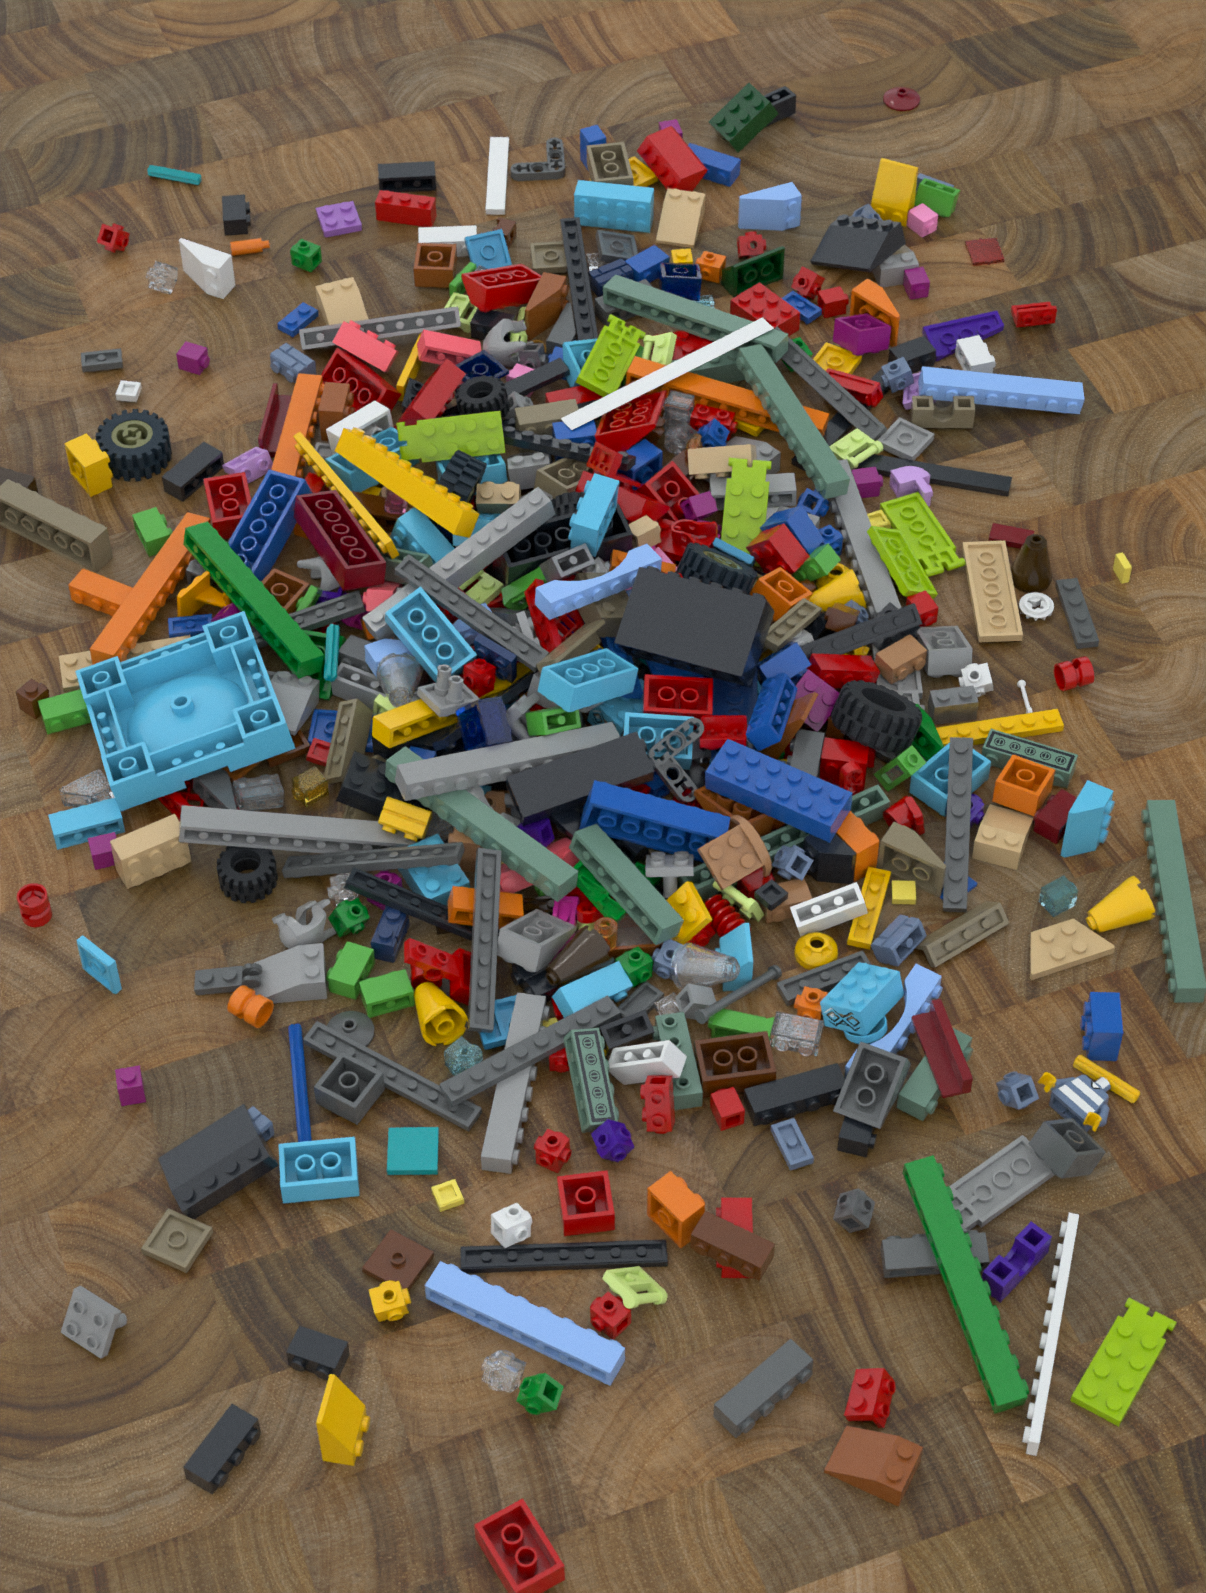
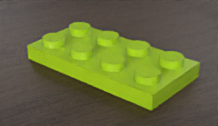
(901, 561)

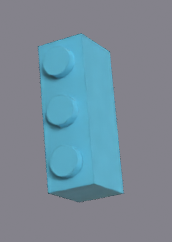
(87, 821)
(578, 994)

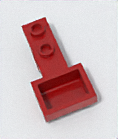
(440, 964)

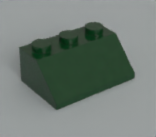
(762, 268)

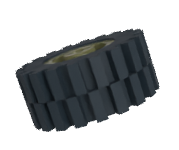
(136, 456)
(462, 476)
(717, 567)

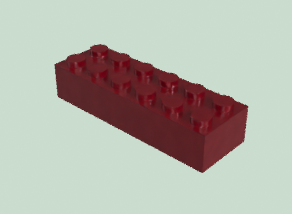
(340, 540)

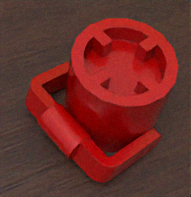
(905, 813)

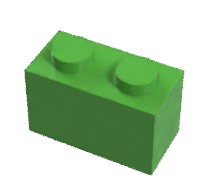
(937, 197)
(151, 530)
(818, 565)
(64, 711)
(551, 721)
(351, 967)
(386, 993)

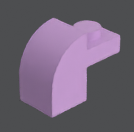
(911, 480)

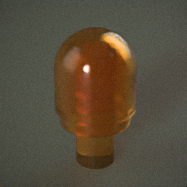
(693, 443)

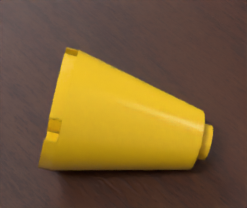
(839, 590)
(1121, 907)
(438, 1015)

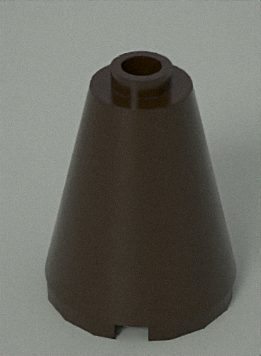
(1032, 565)
(579, 958)

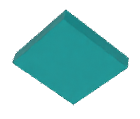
(413, 1151)

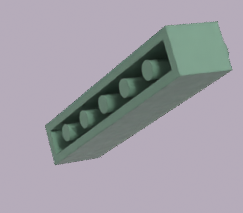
(626, 884)

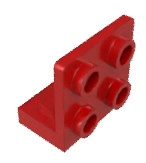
(606, 463)

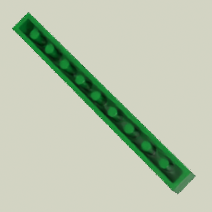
(254, 599)
(964, 1284)

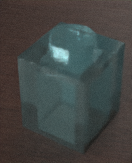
(1058, 896)

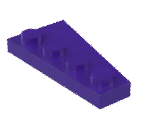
(945, 334)

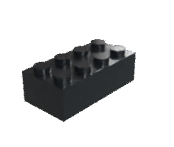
(368, 787)

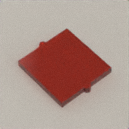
(984, 251)

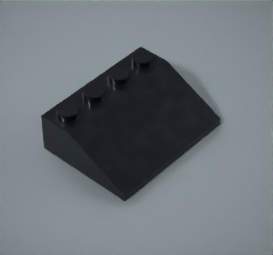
(858, 243)
(217, 1162)

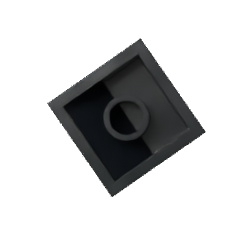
(832, 861)

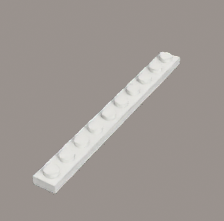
(1049, 1340)

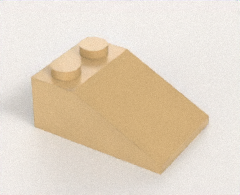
(681, 218)
(340, 301)
(1002, 837)

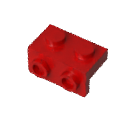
(1033, 314)
(723, 727)
(870, 1396)

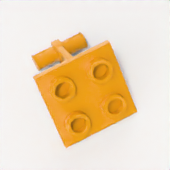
(198, 594)

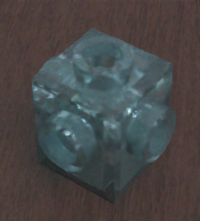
(462, 1056)

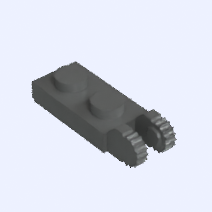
(226, 979)

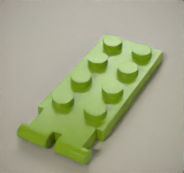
(610, 357)
(441, 437)
(745, 502)
(923, 533)
(1122, 1362)

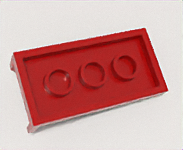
(678, 534)

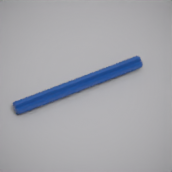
(299, 1083)

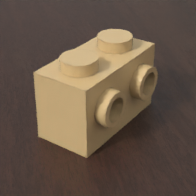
(496, 497)

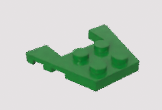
(600, 896)

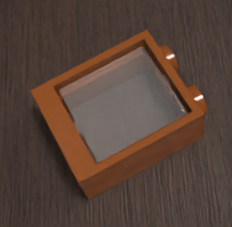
(631, 936)

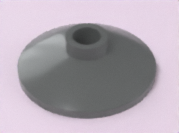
(362, 1026)

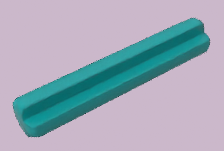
(175, 175)
(331, 652)

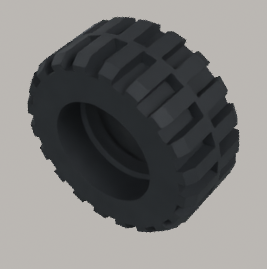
(876, 716)

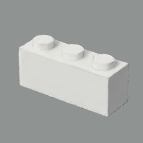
(448, 235)
(829, 909)
(635, 1062)

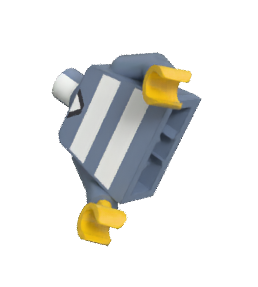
(1079, 1099)

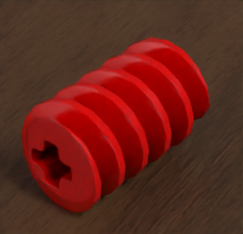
(723, 915)

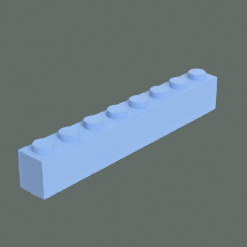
(1002, 390)
(525, 1322)

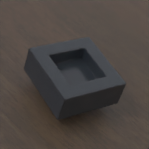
(771, 895)

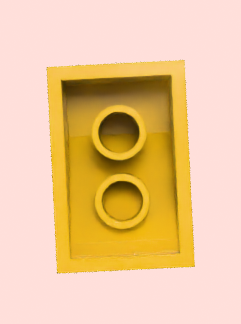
(894, 190)
(341, 1423)

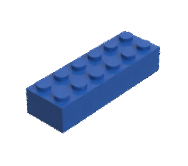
(268, 522)
(778, 790)
(651, 820)

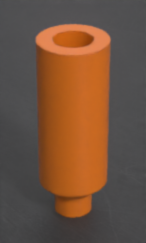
(248, 246)

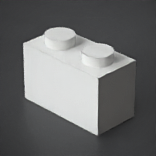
(974, 355)

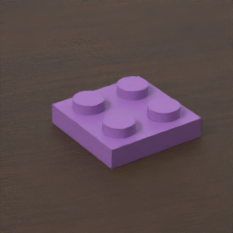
(338, 219)

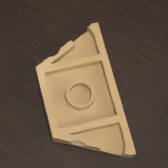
(1064, 947)

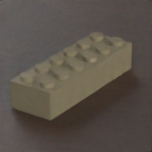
(54, 526)

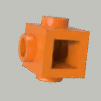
(711, 266)
(809, 1003)

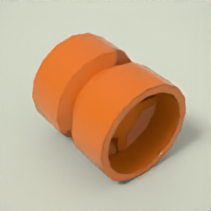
(250, 1007)

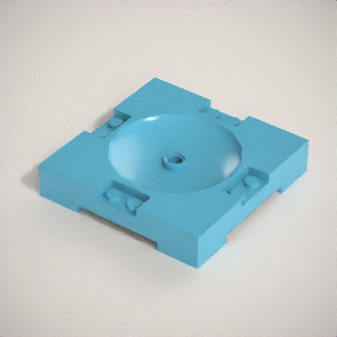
(183, 711)

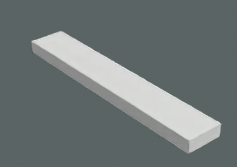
(497, 176)

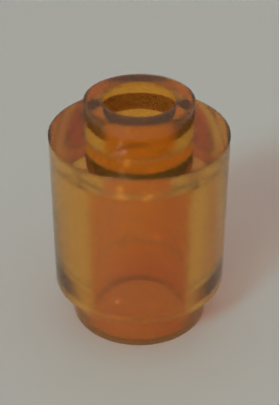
(608, 930)

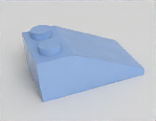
(770, 208)

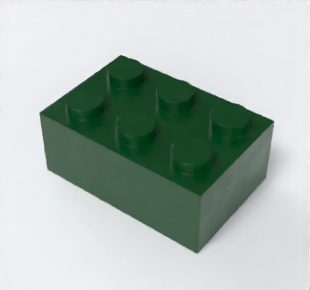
(743, 117)

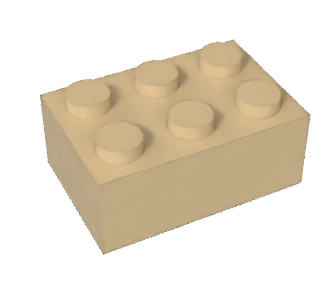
(714, 460)
(149, 852)

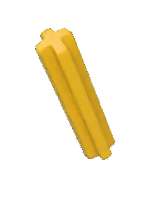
(1117, 1085)

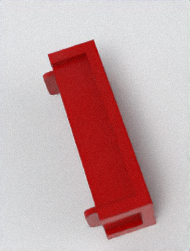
(860, 388)

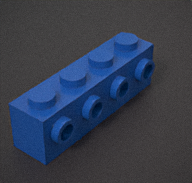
(771, 711)

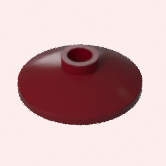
(901, 98)

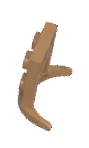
(736, 854)

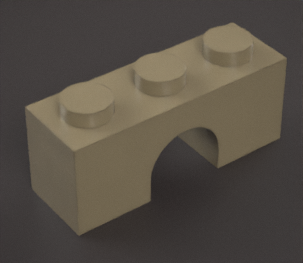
(957, 415)

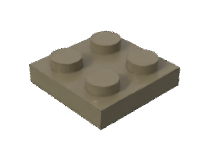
(548, 257)
(177, 1240)

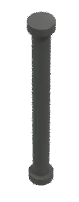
(703, 1015)

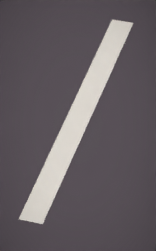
(666, 374)

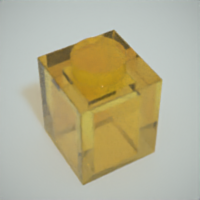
(310, 786)

